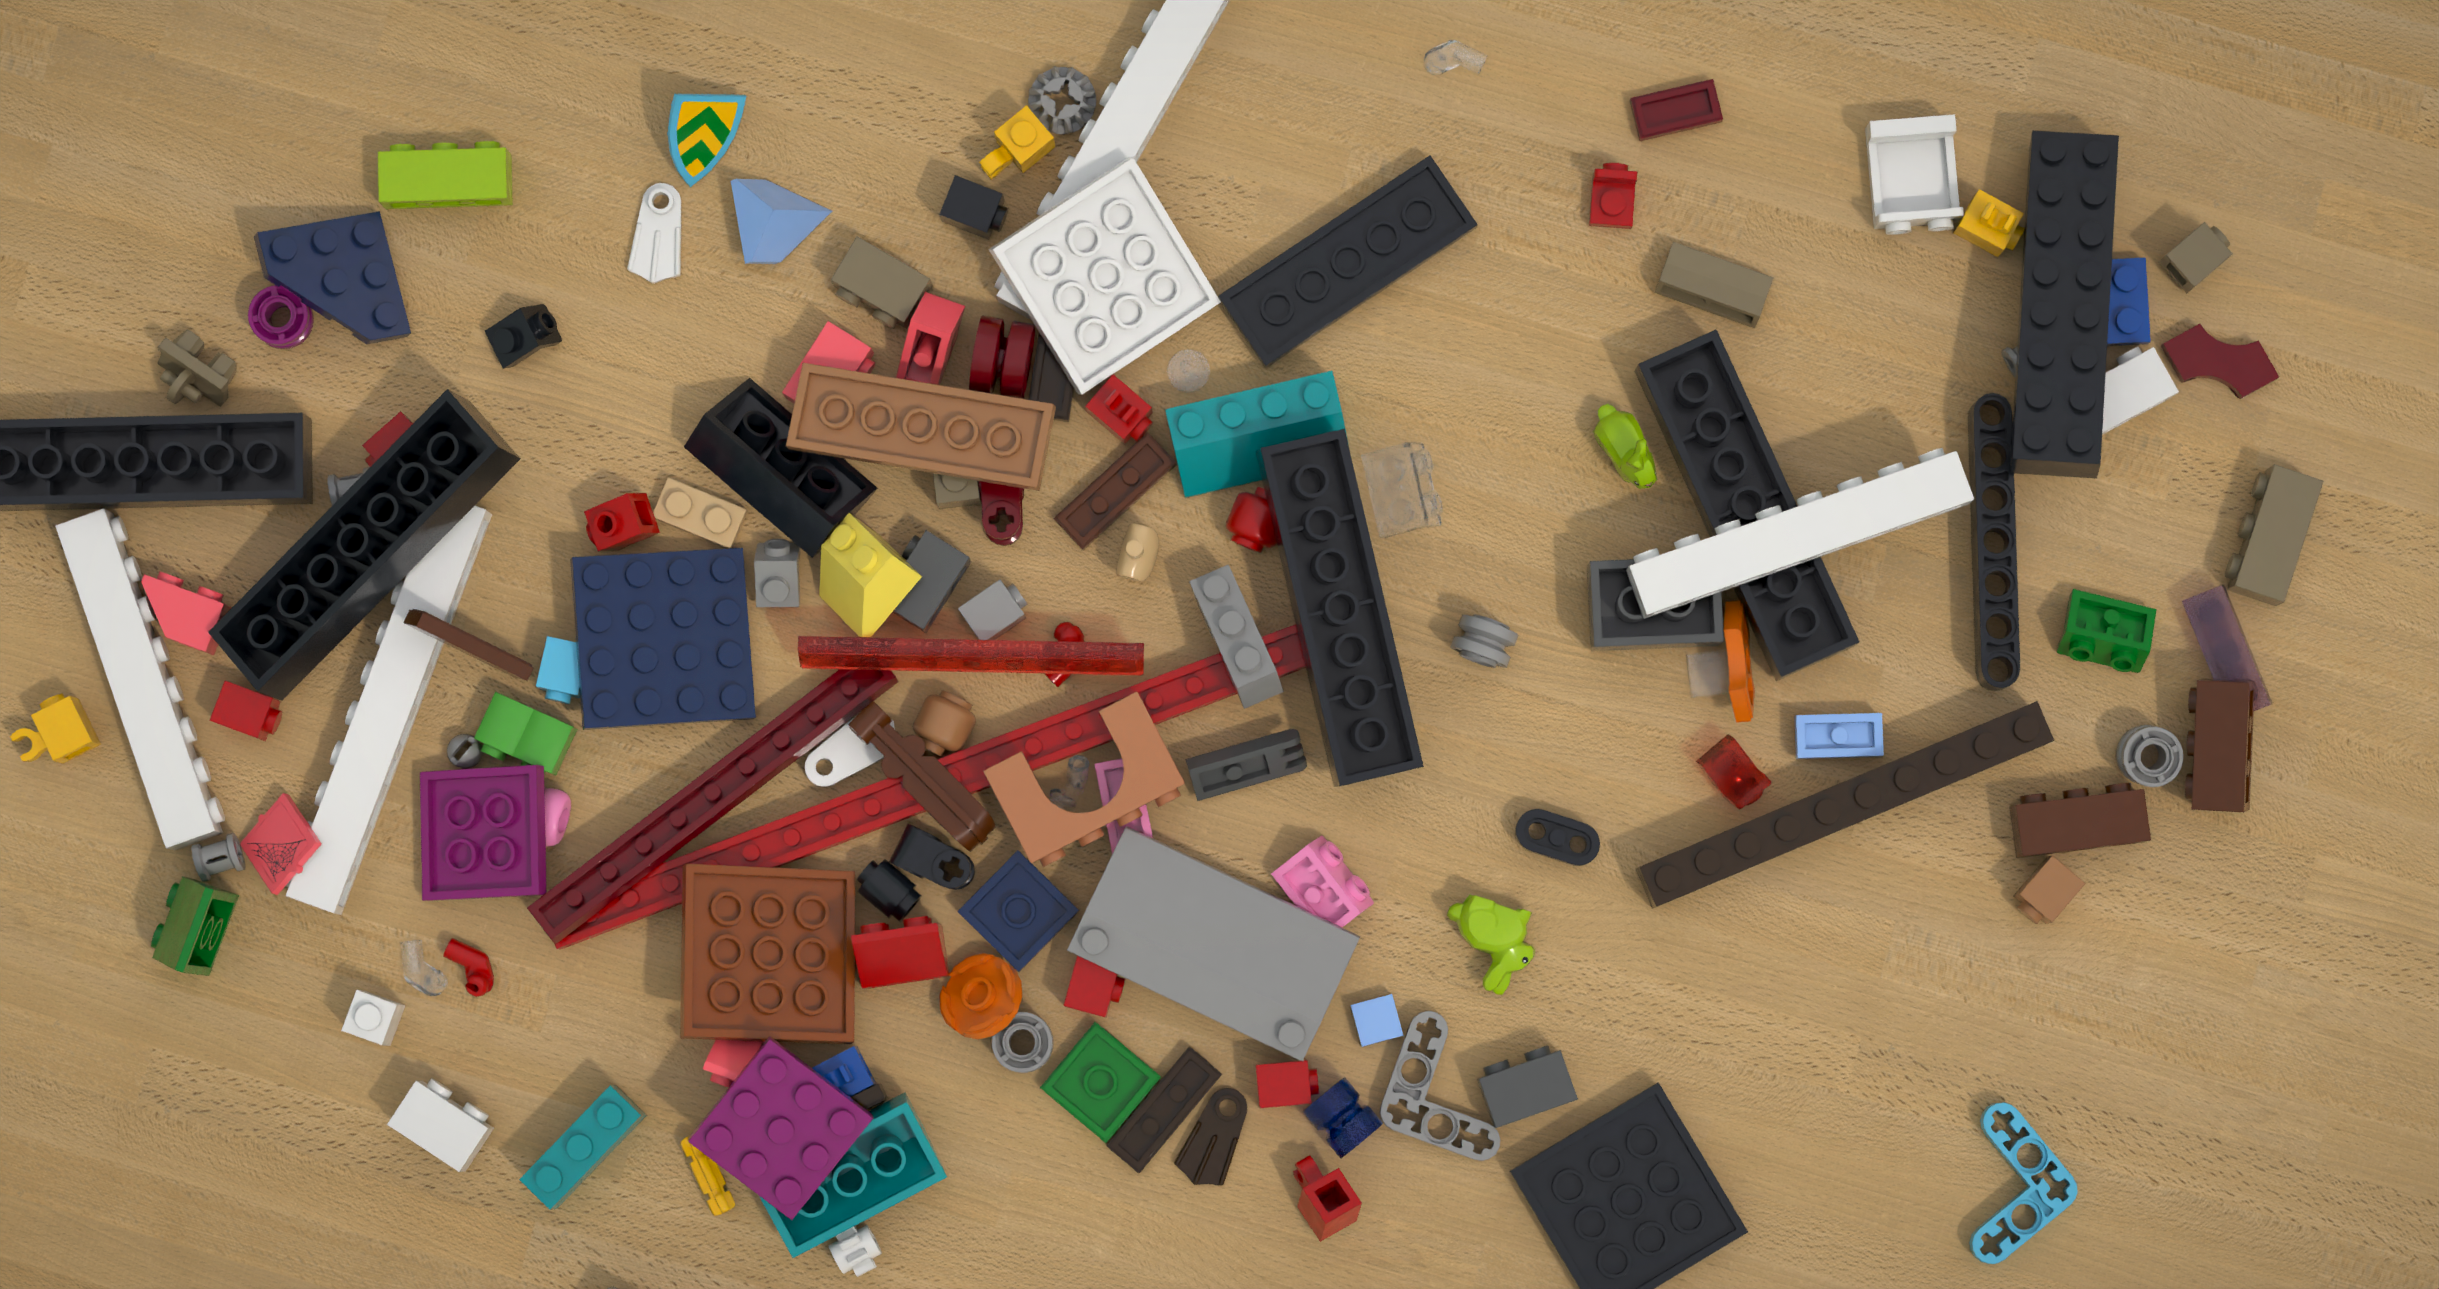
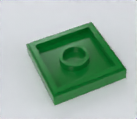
(1100, 1082)

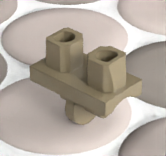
(191, 376)

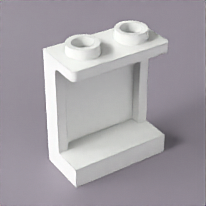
(1913, 173)

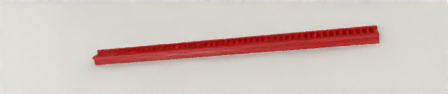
(890, 803)

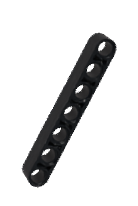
(1983, 561)

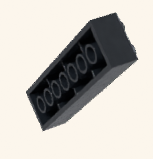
(2064, 304)
(155, 461)
(1733, 478)
(364, 545)
(1339, 608)

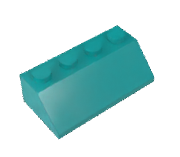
(1220, 435)
(879, 1170)

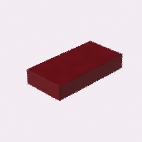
(1676, 110)

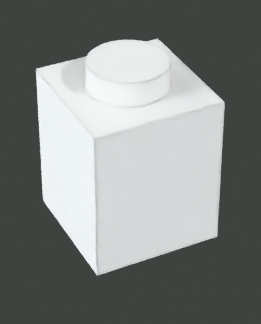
(373, 1018)

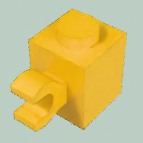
(1021, 141)
(1990, 224)
(62, 730)

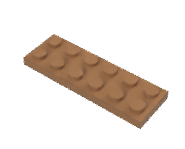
(921, 426)

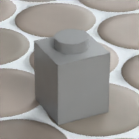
(994, 611)

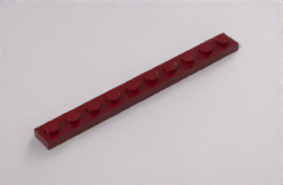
(707, 799)

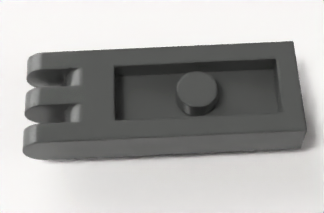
(1246, 764)

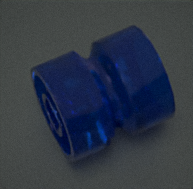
(1342, 1117)

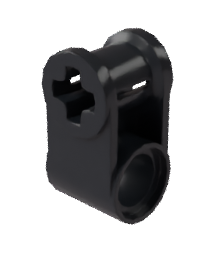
(926, 857)

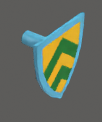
(702, 131)

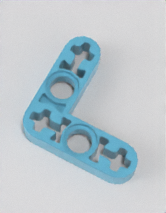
(2033, 1195)

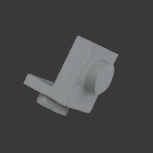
(777, 574)

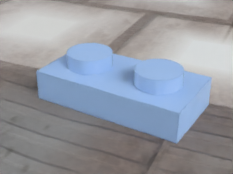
(1838, 735)

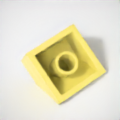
(863, 576)

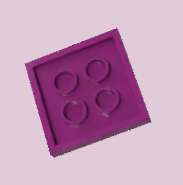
(483, 833)
(780, 1128)

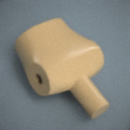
(1138, 553)

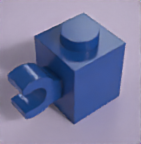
(847, 1071)

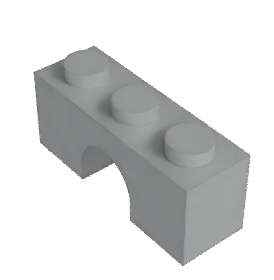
(1236, 636)

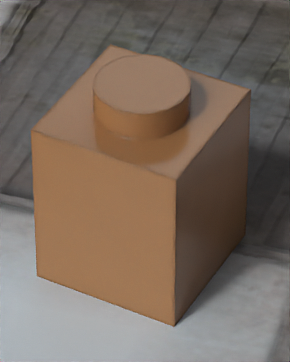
(2048, 891)

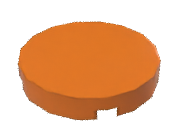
(981, 996)

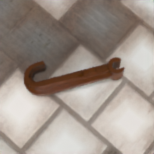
(924, 778)

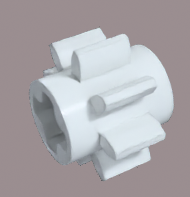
(855, 1250)

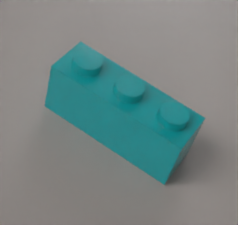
(583, 1147)

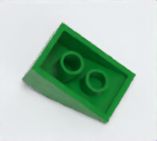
(193, 926)

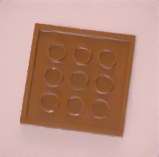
(767, 954)

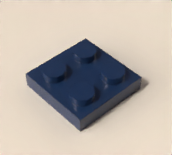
(1018, 911)

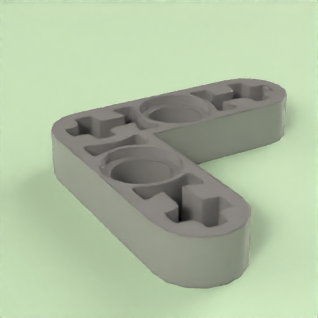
(1416, 1094)

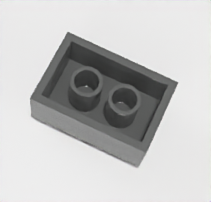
(1619, 624)

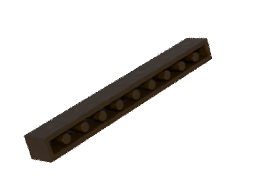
(1844, 804)

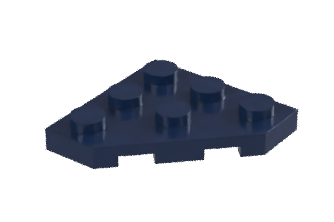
(339, 272)

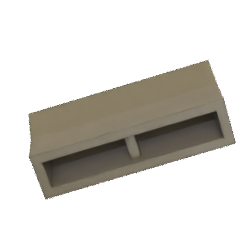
(1714, 285)

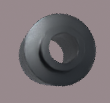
(888, 889)

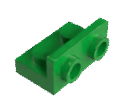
(2107, 631)

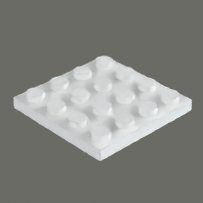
(1105, 275)

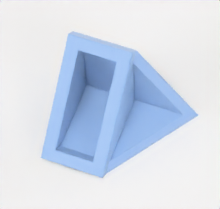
(772, 219)

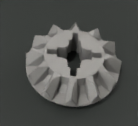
(1072, 116)

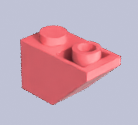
(185, 614)
(729, 1058)

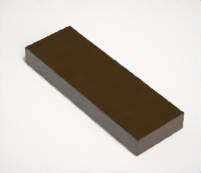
(1164, 1110)

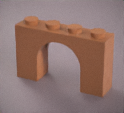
(1146, 777)

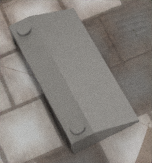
(1214, 943)

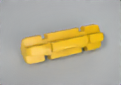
(709, 1179)

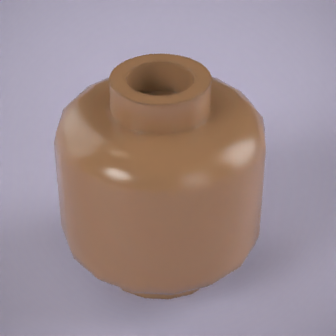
(944, 723)

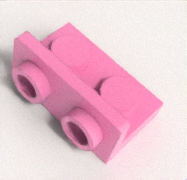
(1323, 883)

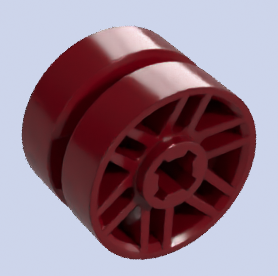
(1002, 357)

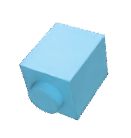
(559, 671)

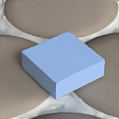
(1376, 1020)

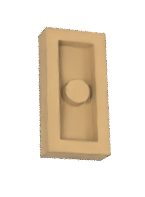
(699, 513)

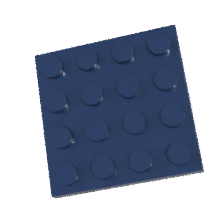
(662, 638)

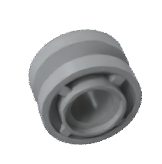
(1484, 641)
(2169, 758)
(1037, 1057)

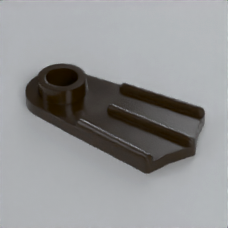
(1213, 1140)

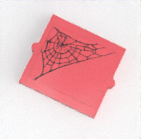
(280, 844)

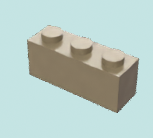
(2273, 534)

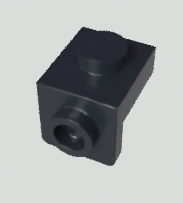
(523, 334)

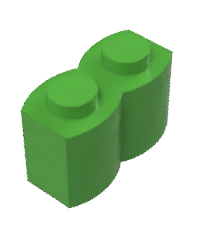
(524, 734)

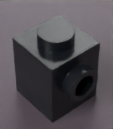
(973, 208)

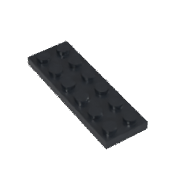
(1347, 261)

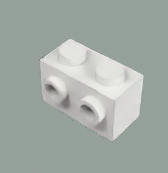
(441, 1124)

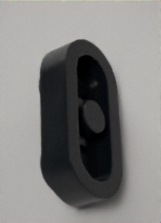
(1557, 837)

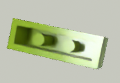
(445, 176)

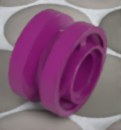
(261, 313)

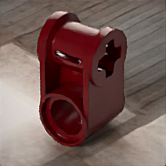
(999, 501)

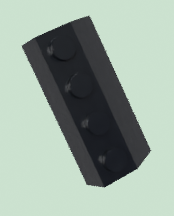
(793, 489)

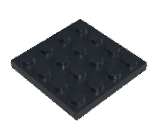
(1629, 1197)

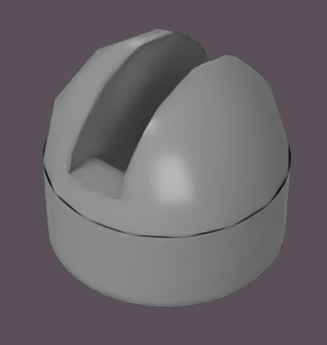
(470, 757)

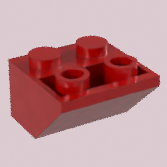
(900, 954)

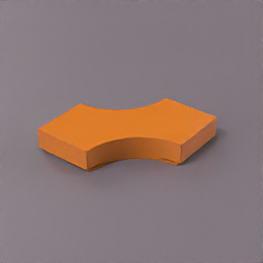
(1739, 662)

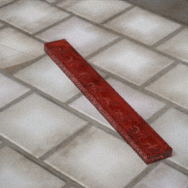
(971, 655)

